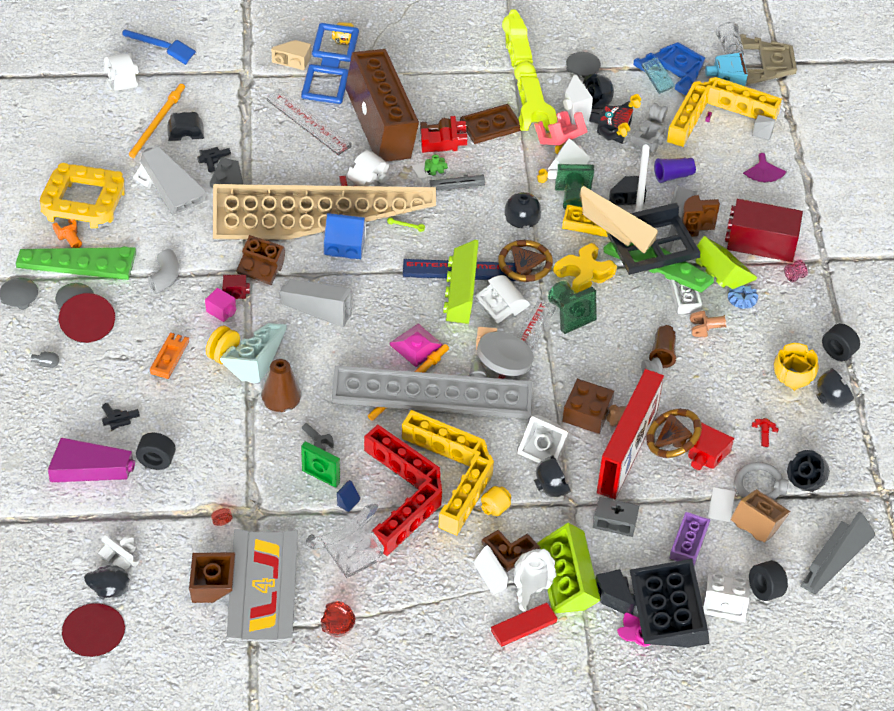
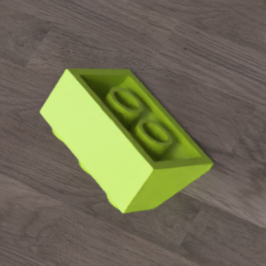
(723, 264)

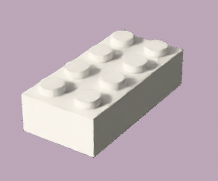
(685, 298)

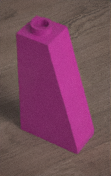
(89, 462)

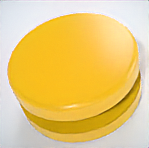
(220, 341)

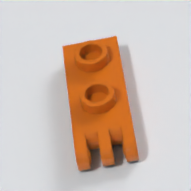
(169, 355)

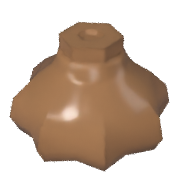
(615, 414)

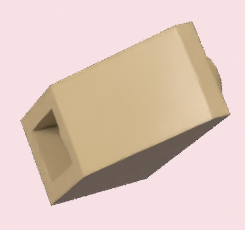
(292, 54)

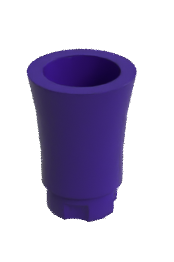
(673, 168)

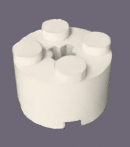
(120, 72)
(369, 170)

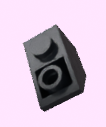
(625, 191)
(615, 591)

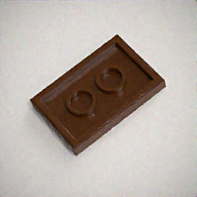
(491, 123)

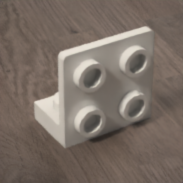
(726, 597)

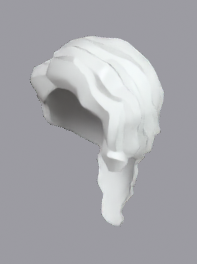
(533, 574)

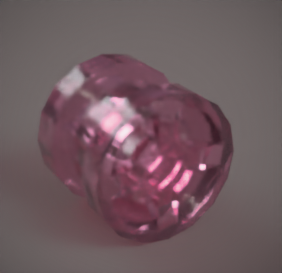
(795, 271)

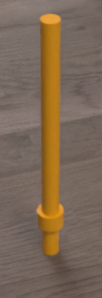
(173, 98)
(431, 360)

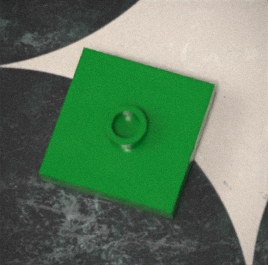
(320, 464)

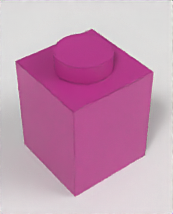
(220, 305)

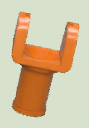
(69, 233)

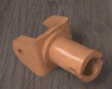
(706, 323)

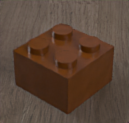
(588, 406)

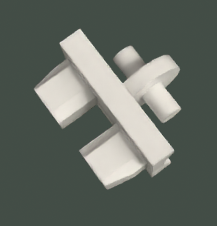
(110, 548)

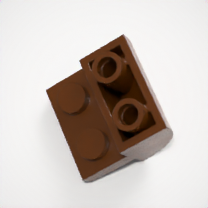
(700, 214)
(261, 259)

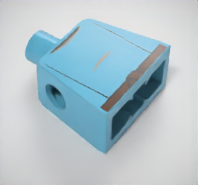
(730, 68)

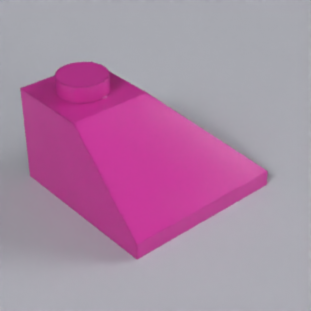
(416, 344)

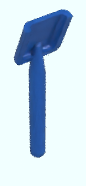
(177, 49)

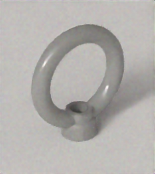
(780, 486)

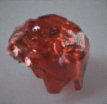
(337, 619)

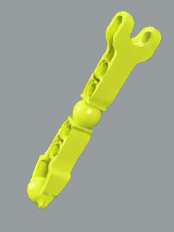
(533, 104)

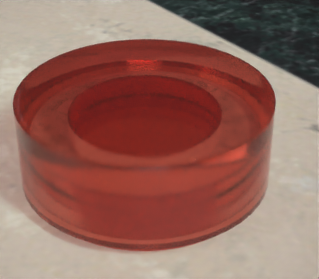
(221, 516)

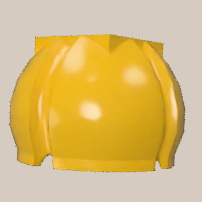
(801, 360)

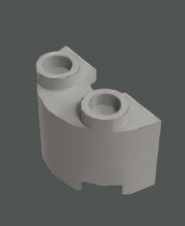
(649, 134)

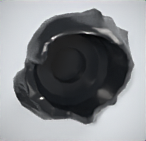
(108, 581)

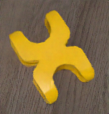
(585, 268)

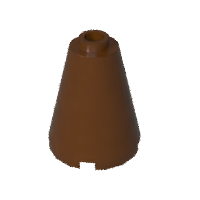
(280, 387)

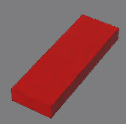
(524, 624)

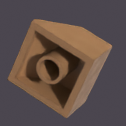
(759, 515)

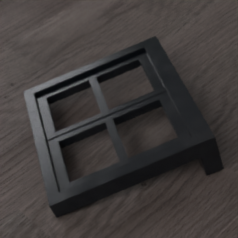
(658, 217)

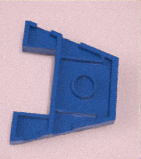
(678, 60)

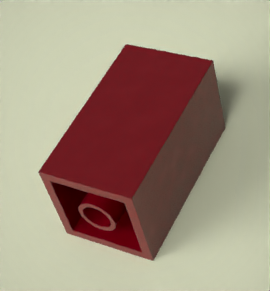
(763, 230)

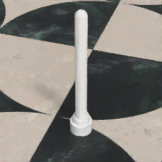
(642, 178)

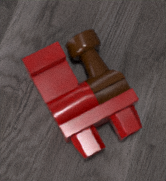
(443, 135)

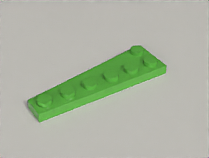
(96, 262)
(681, 272)

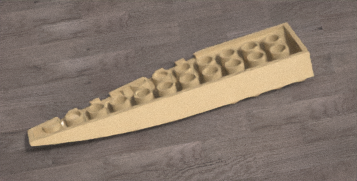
(302, 210)

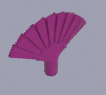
(764, 171)

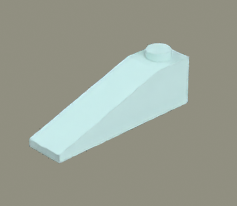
(254, 355)

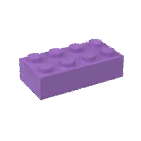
(689, 538)

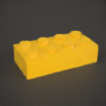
(576, 221)

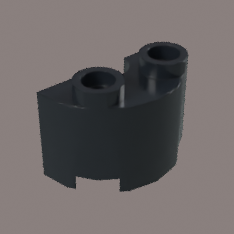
(185, 125)

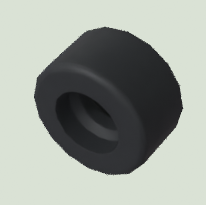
(841, 342)
(155, 451)
(768, 580)

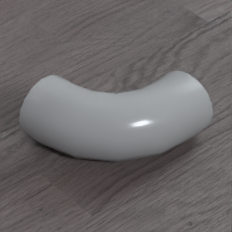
(168, 271)

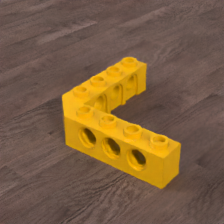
(723, 95)
(461, 448)

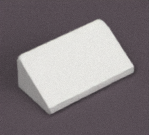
(491, 570)

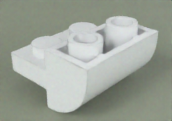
(501, 298)

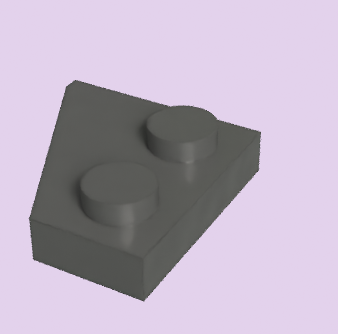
(227, 172)

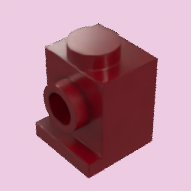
(236, 286)

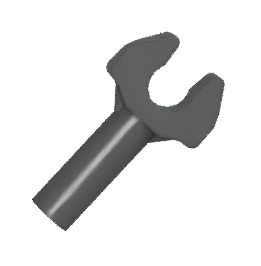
(320, 440)

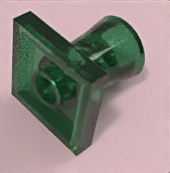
(571, 179)
(575, 308)

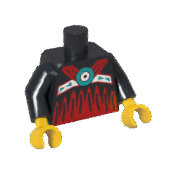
(615, 120)

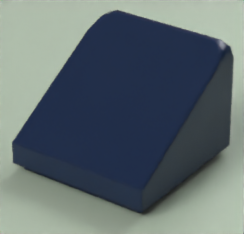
(347, 496)

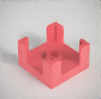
(562, 130)

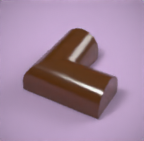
(507, 552)

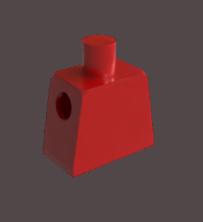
(710, 448)

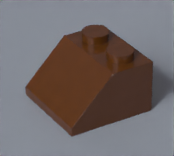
(211, 576)

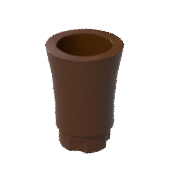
(664, 346)

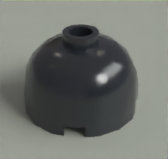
(600, 89)
(522, 210)
(832, 390)
(808, 471)
(551, 478)

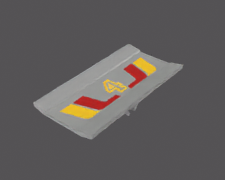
(263, 586)

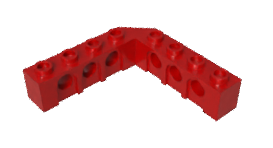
(415, 470)

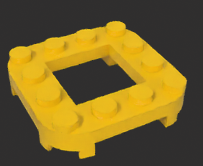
(64, 176)

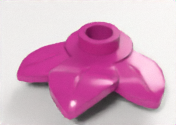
(631, 630)

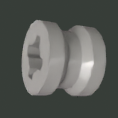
(658, 113)
(654, 365)

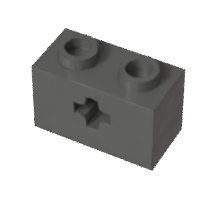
(616, 516)

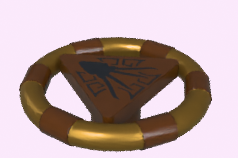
(525, 260)
(673, 433)

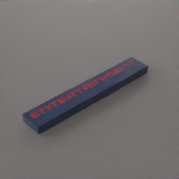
(438, 269)

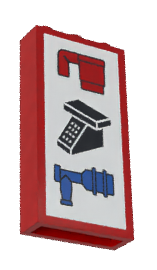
(630, 434)

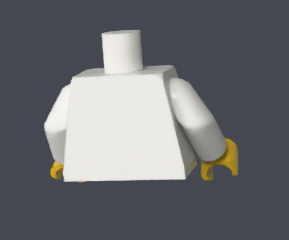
(566, 154)

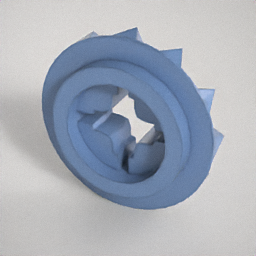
(737, 300)

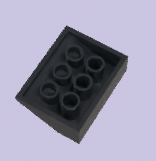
(670, 604)

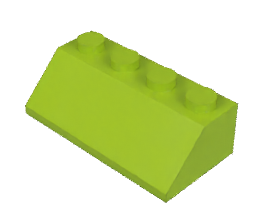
(461, 283)
(575, 580)

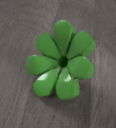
(435, 164)

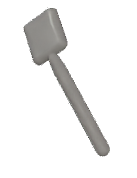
(680, 196)

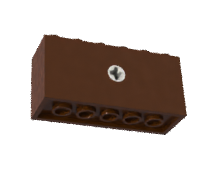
(382, 104)

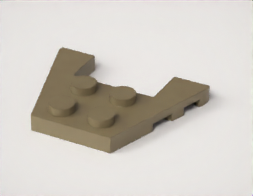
(775, 57)

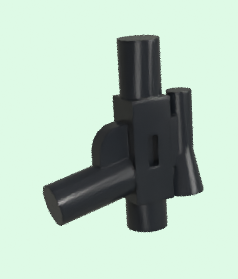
(212, 156)
(117, 418)

